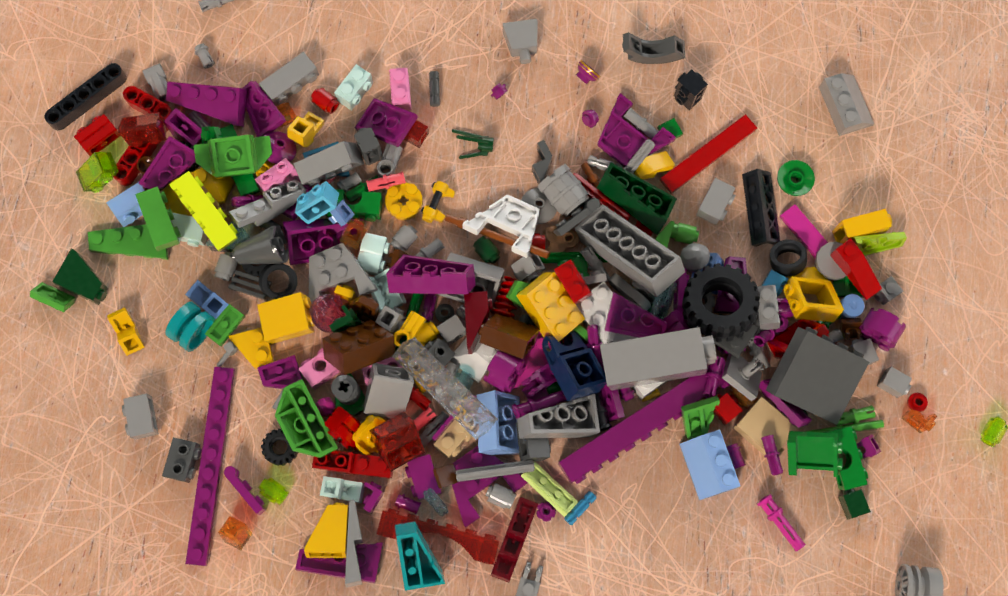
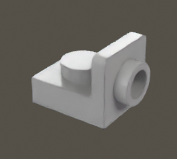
(889, 290)

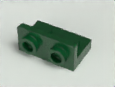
(342, 323)

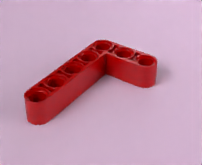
(139, 104)

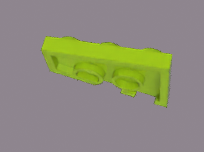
(879, 242)

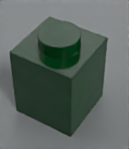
(853, 503)

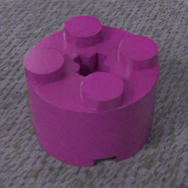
(882, 328)
(504, 370)

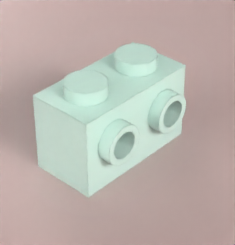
(354, 87)

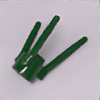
(485, 143)

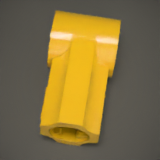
(410, 327)

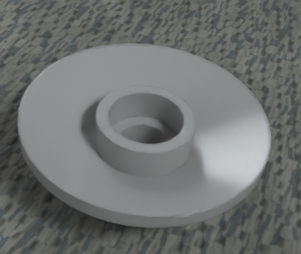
(547, 212)

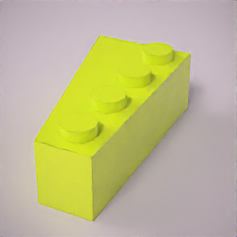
(203, 211)

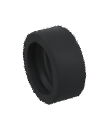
(788, 246)
(264, 276)

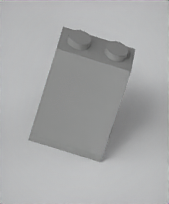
(387, 391)

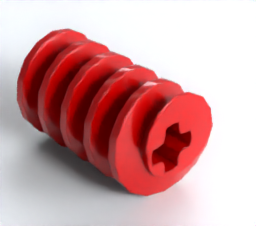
(504, 305)

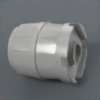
(564, 191)

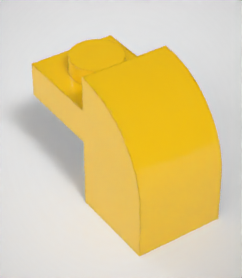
(304, 129)

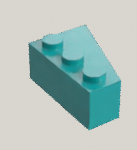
(416, 558)

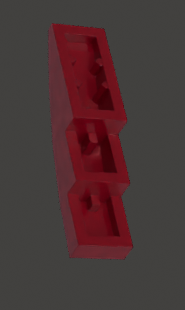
(514, 539)

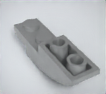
(270, 206)

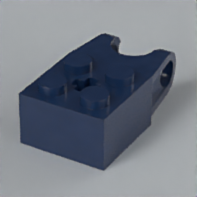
(574, 366)

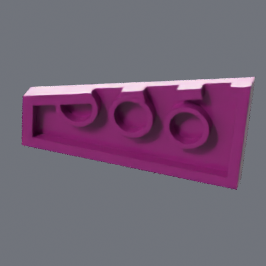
(368, 560)

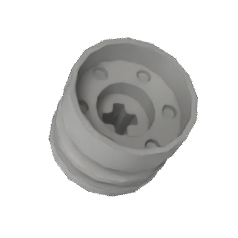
(918, 582)

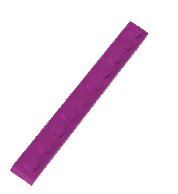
(210, 466)

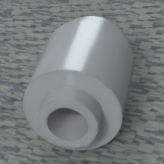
(404, 238)
(225, 266)
(500, 496)

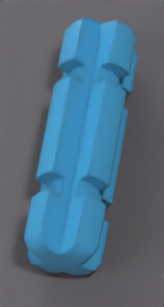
(580, 508)

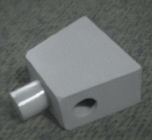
(521, 38)

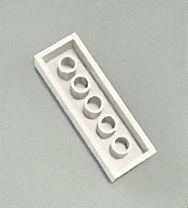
(595, 312)

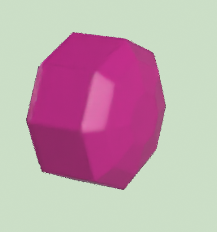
(325, 406)

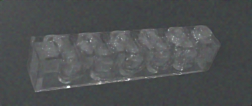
(444, 387)

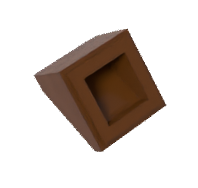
(445, 475)

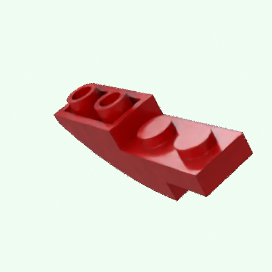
(353, 464)

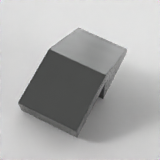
(541, 168)

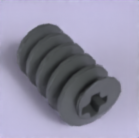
(338, 389)

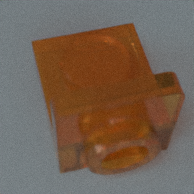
(917, 421)

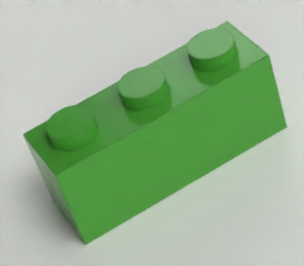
(158, 218)

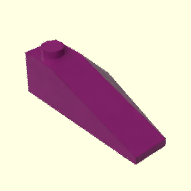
(311, 239)

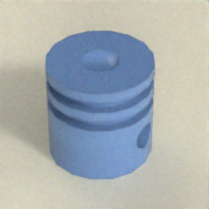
(852, 305)

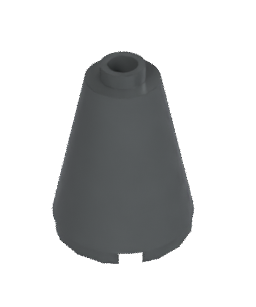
(262, 248)

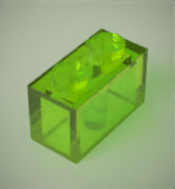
(97, 171)

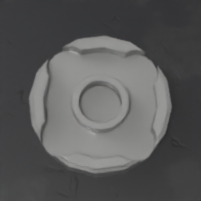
(826, 264)

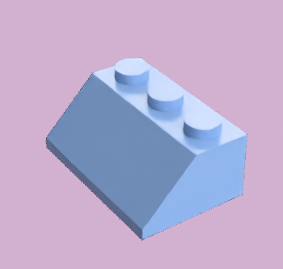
(502, 436)
(709, 465)

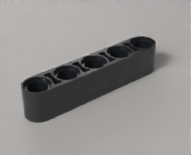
(82, 105)

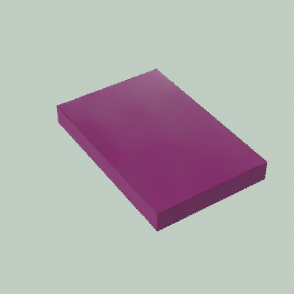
(387, 121)

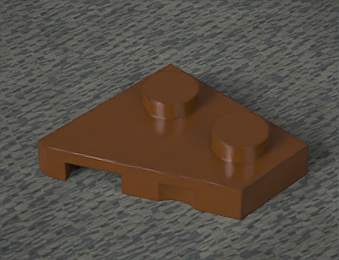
(364, 307)

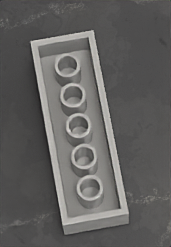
(630, 250)

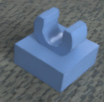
(341, 214)

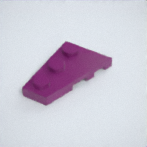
(261, 110)

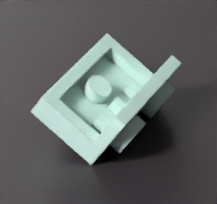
(382, 295)

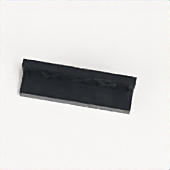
(759, 208)

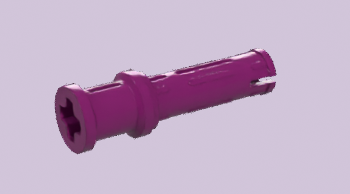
(538, 404)

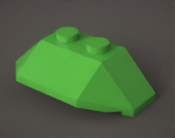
(303, 422)

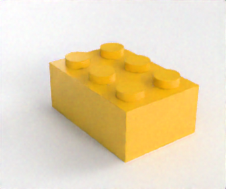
(550, 306)

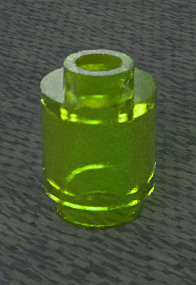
(994, 431)
(273, 491)

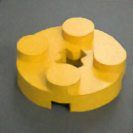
(412, 207)
(362, 436)

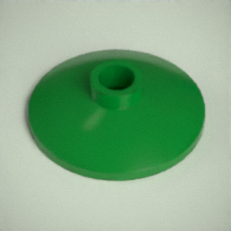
(800, 171)

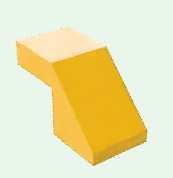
(126, 331)

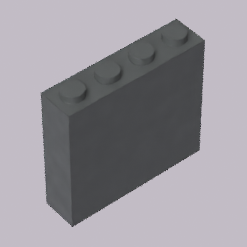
(817, 374)

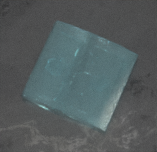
(663, 302)

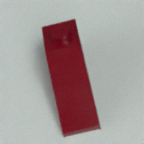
(476, 313)

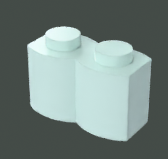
(372, 253)

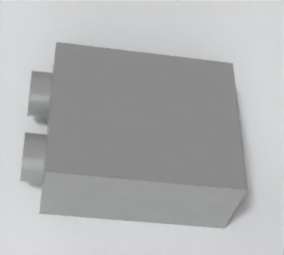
(657, 358)

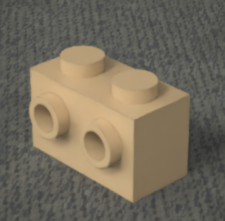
(451, 440)

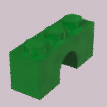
(368, 208)
(853, 473)

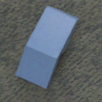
(206, 299)

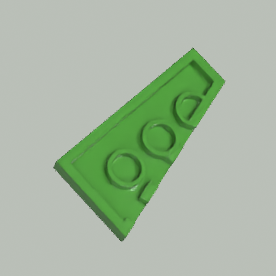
(126, 241)

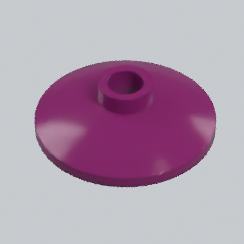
(287, 150)

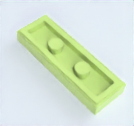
(550, 490)

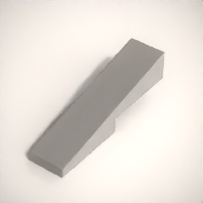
(354, 537)

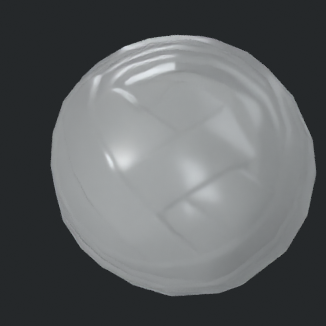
(695, 257)

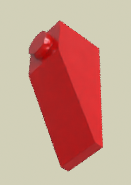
(856, 268)

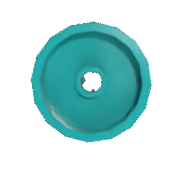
(189, 326)

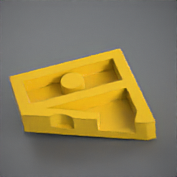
(253, 347)

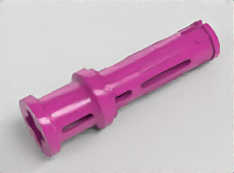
(772, 515)

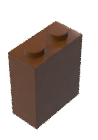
(508, 335)

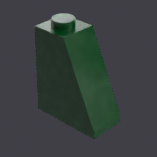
(80, 279)

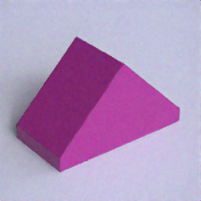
(182, 127)

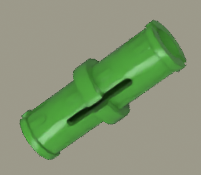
(855, 415)

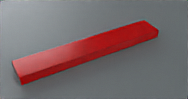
(708, 154)

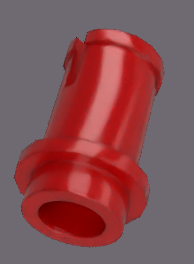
(418, 398)

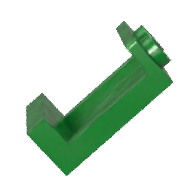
(814, 452)

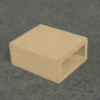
(762, 421)

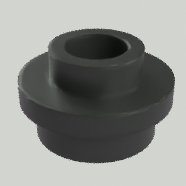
(440, 308)

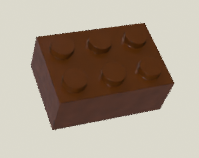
(358, 347)

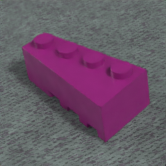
(215, 101)
(430, 276)

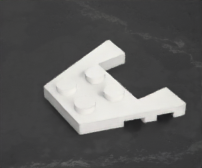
(512, 217)

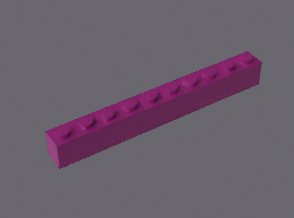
(635, 427)

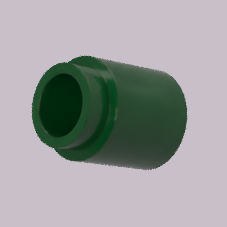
(487, 250)

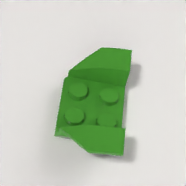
(233, 155)

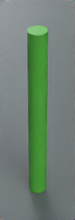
(857, 427)

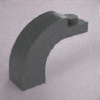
(653, 52)

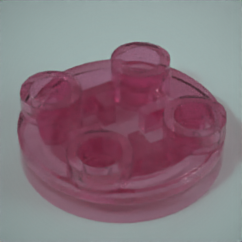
(325, 310)

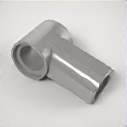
(157, 79)
(389, 159)

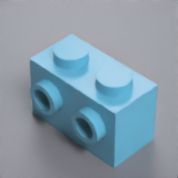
(316, 202)

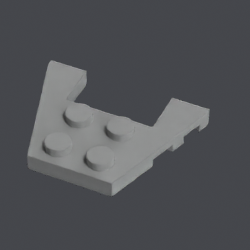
(335, 268)

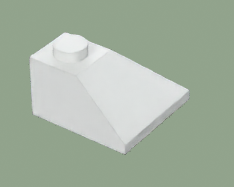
(475, 363)

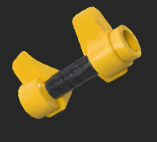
(430, 211)

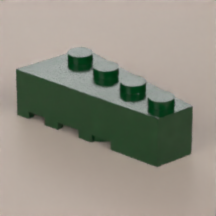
(637, 197)

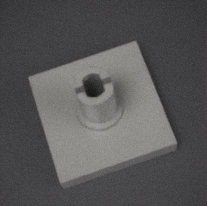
(743, 375)

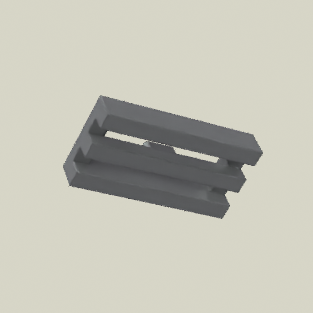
(250, 277)

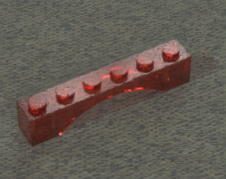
(480, 548)

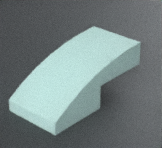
(342, 489)

